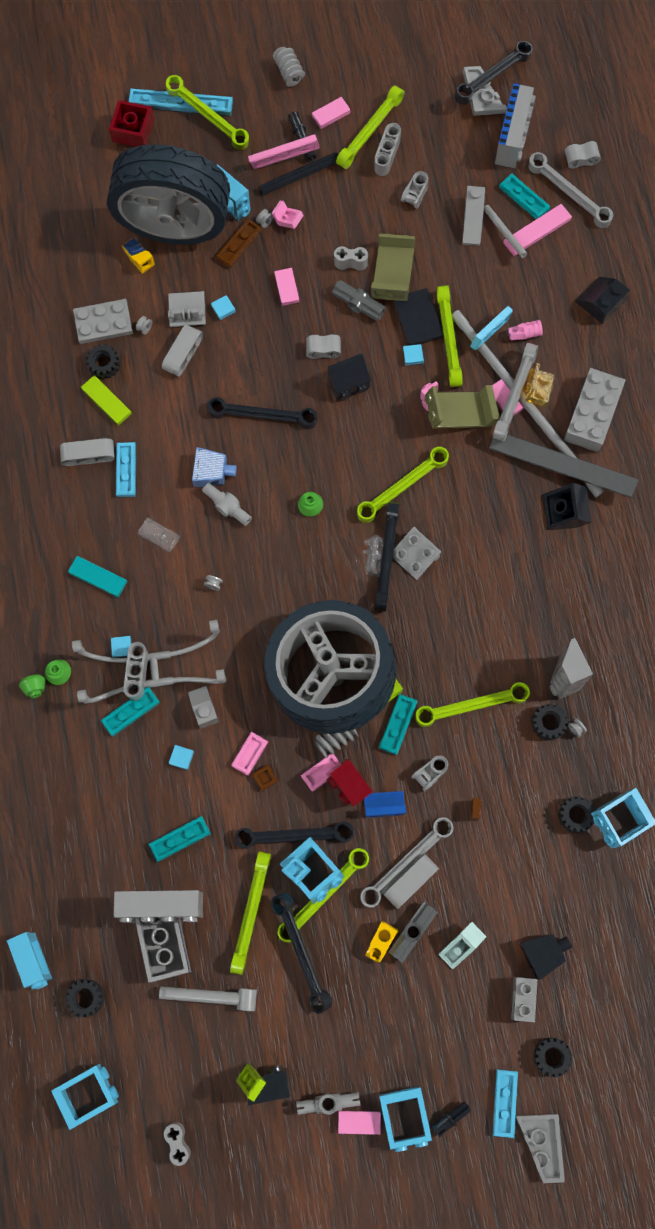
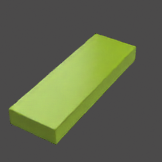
(106, 400)
(250, 1082)

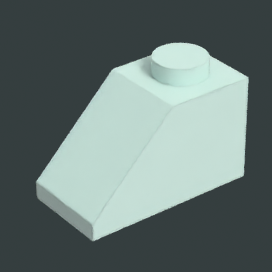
(462, 945)

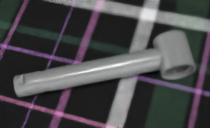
(244, 999)

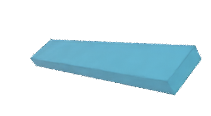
(163, 101)

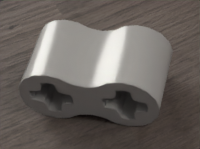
(582, 154)
(351, 258)
(323, 346)
(177, 1143)

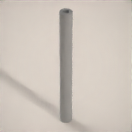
(504, 230)

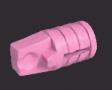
(525, 330)

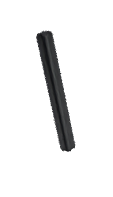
(298, 173)

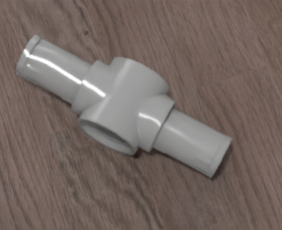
(227, 504)
(316, 1105)

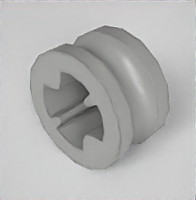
(264, 218)
(144, 325)
(213, 582)
(577, 727)

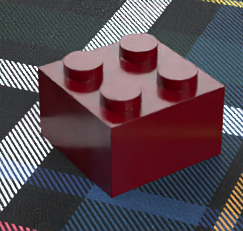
(131, 123)
(348, 782)

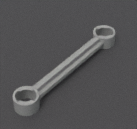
(570, 190)
(503, 424)
(407, 862)

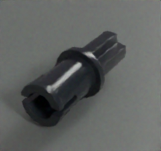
(451, 1119)

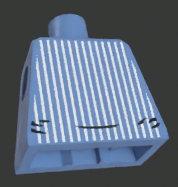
(211, 468)

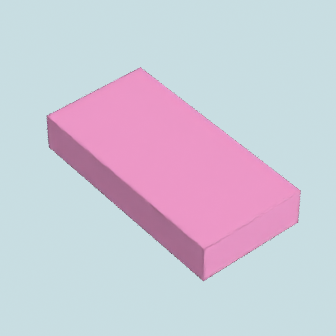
(331, 112)
(286, 286)
(501, 395)
(249, 753)
(317, 774)
(359, 1122)

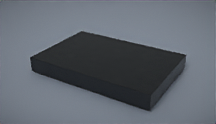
(418, 318)

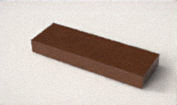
(239, 243)

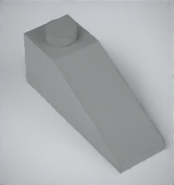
(473, 215)

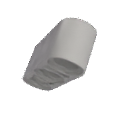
(387, 142)
(182, 350)
(87, 452)
(135, 662)
(411, 881)

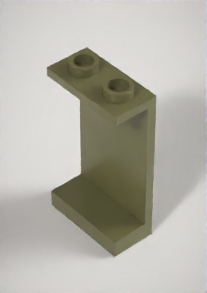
(393, 267)
(462, 408)

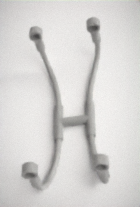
(152, 657)

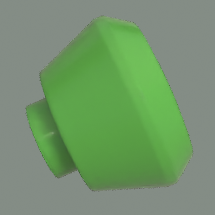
(310, 504)
(57, 672)
(33, 685)

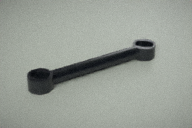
(493, 72)
(262, 413)
(387, 557)
(294, 835)
(302, 955)

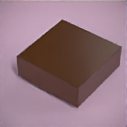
(265, 778)
(476, 809)

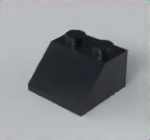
(603, 298)
(348, 377)
(567, 507)
(276, 1085)

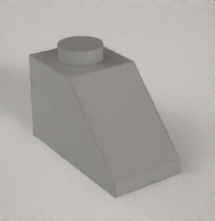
(203, 707)

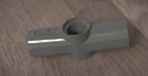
(358, 300)
(421, 921)

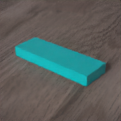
(524, 196)
(97, 576)
(129, 712)
(398, 724)
(179, 839)

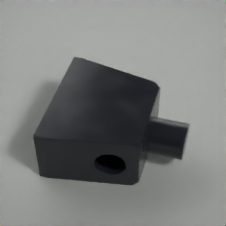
(545, 954)

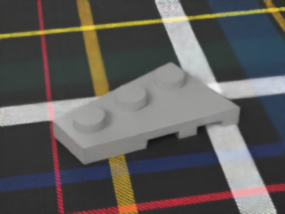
(485, 100)
(544, 1142)

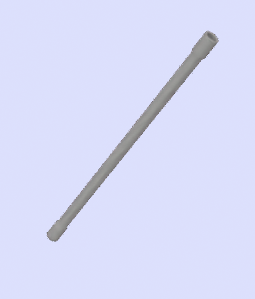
(464, 325)

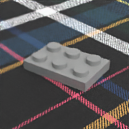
(103, 321)

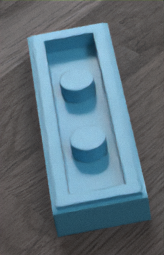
(491, 328)
(126, 469)
(505, 1103)

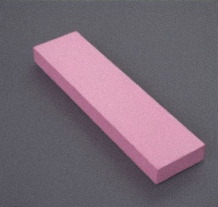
(284, 152)
(540, 228)

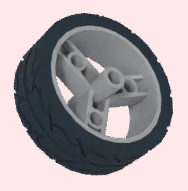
(153, 191)
(309, 625)

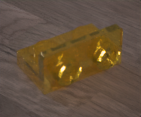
(539, 386)

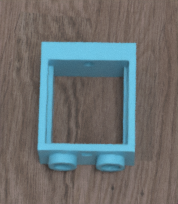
(239, 198)
(638, 810)
(332, 881)
(29, 960)
(402, 1095)
(66, 1106)

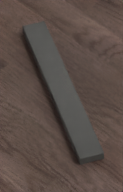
(566, 465)

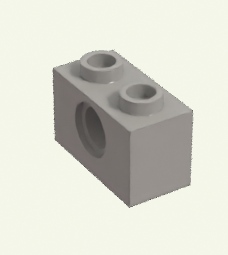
(524, 999)

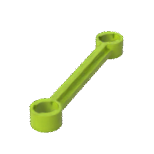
(393, 99)
(207, 112)
(455, 372)
(402, 484)
(472, 704)
(310, 908)
(240, 955)

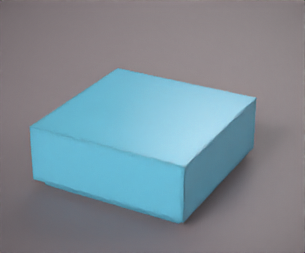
(223, 307)
(413, 354)
(120, 646)
(181, 757)
(296, 870)

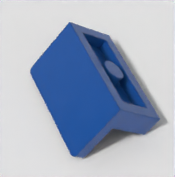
(385, 804)

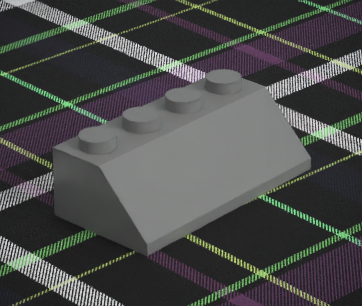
(570, 672)

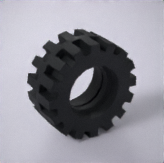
(95, 354)
(560, 716)
(568, 823)
(71, 998)
(566, 1055)

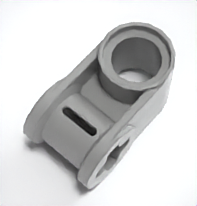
(415, 192)
(430, 773)

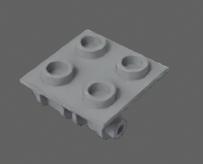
(186, 309)
(415, 553)

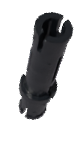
(300, 131)

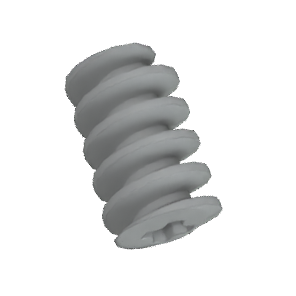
(288, 66)
(333, 740)

